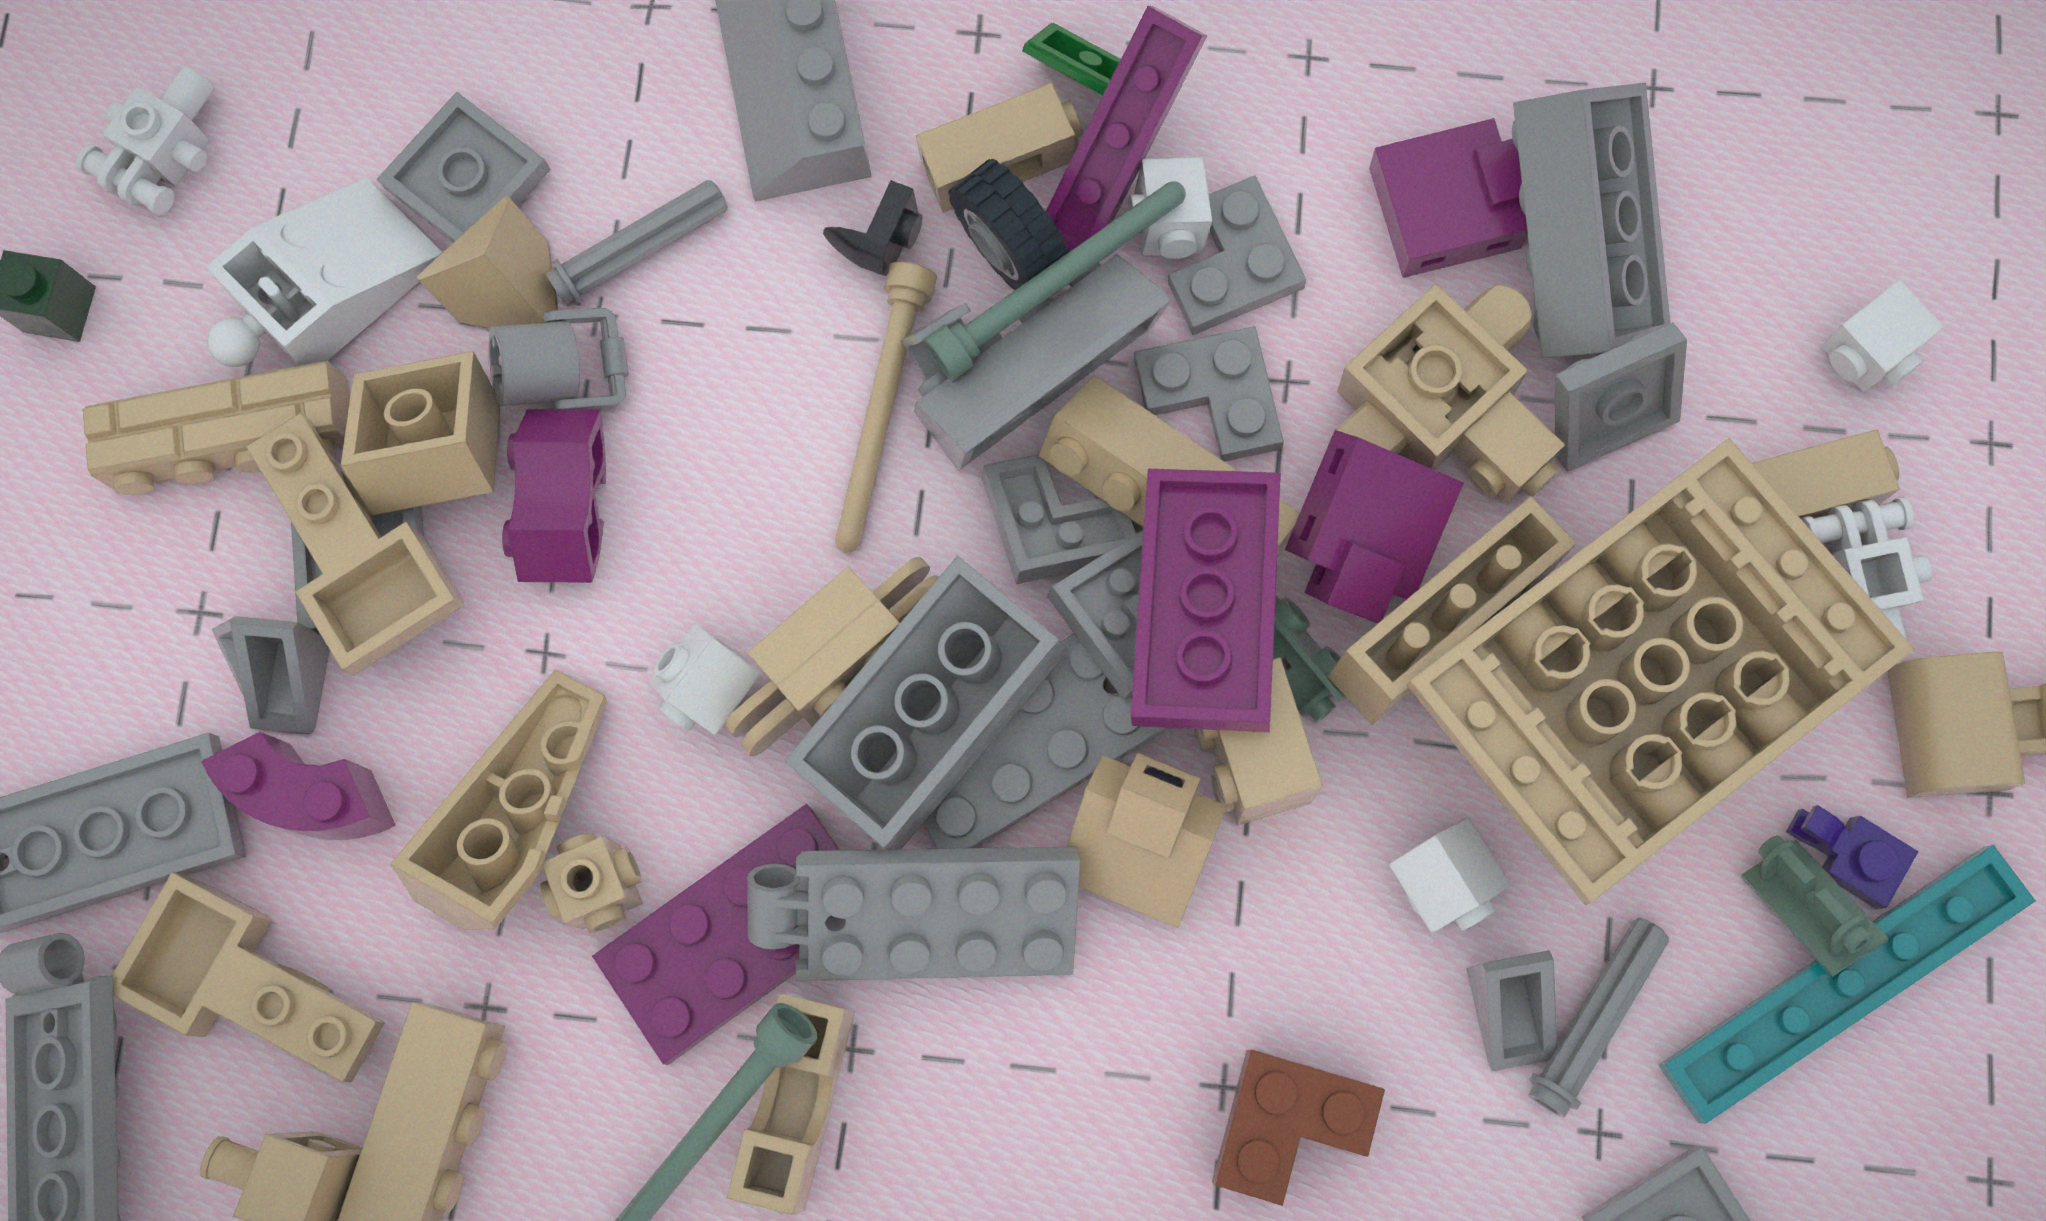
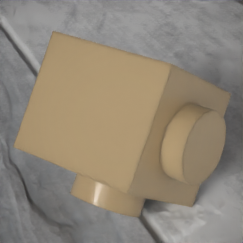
(1509, 451)

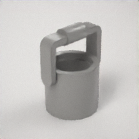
(543, 365)

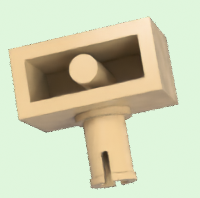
(288, 1178)

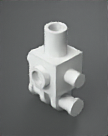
(151, 142)
(1877, 564)

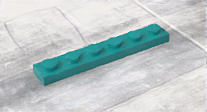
(1817, 1007)

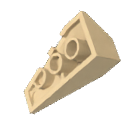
(501, 817)

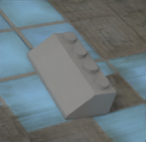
(792, 95)
(1591, 218)
(1039, 359)
(926, 705)

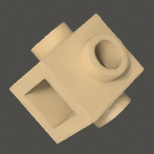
(612, 885)

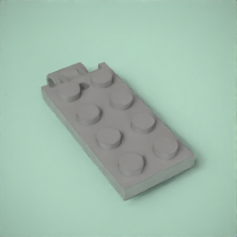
(1040, 753)
(113, 831)
(920, 912)
(59, 1084)

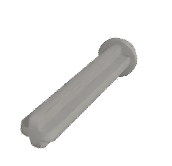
(636, 241)
(1599, 1018)

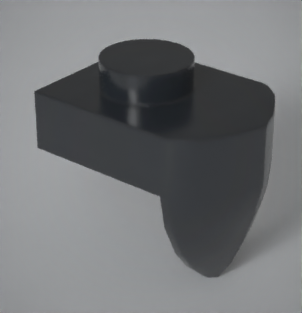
(891, 229)

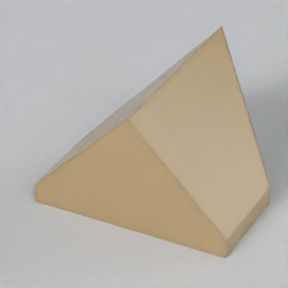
(494, 271)

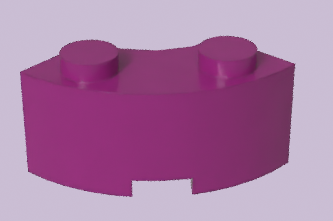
(555, 509)
(279, 789)

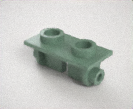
(1309, 662)
(1813, 905)

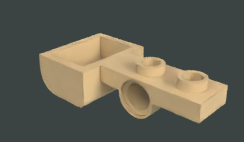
(372, 586)
(1964, 724)
(201, 962)

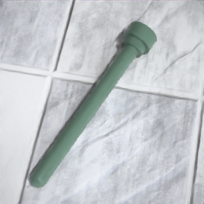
(959, 345)
(781, 1039)

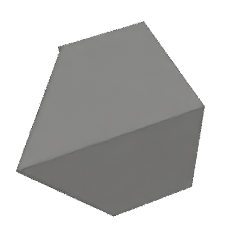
(277, 670)

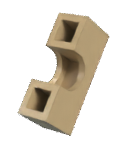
(787, 1133)

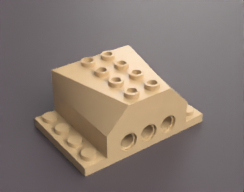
(1658, 670)

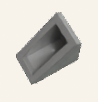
(1516, 1008)

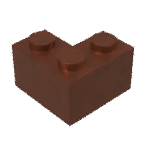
(1276, 1107)

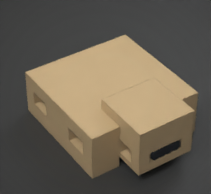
(1144, 836)

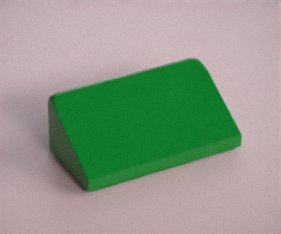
(1073, 57)

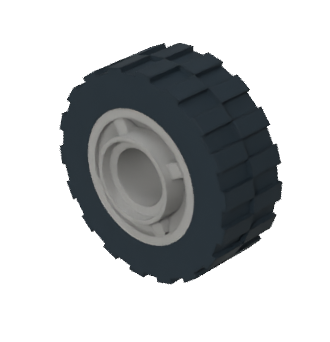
(1006, 223)

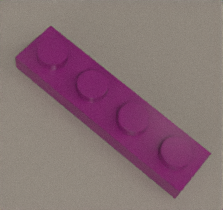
(1124, 125)

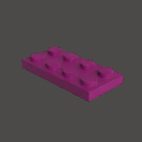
(1207, 600)
(692, 959)

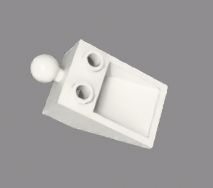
(324, 269)

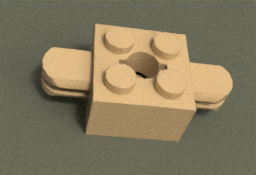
(1436, 372)
(822, 651)

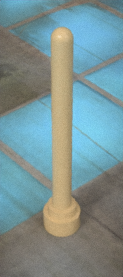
(908, 290)

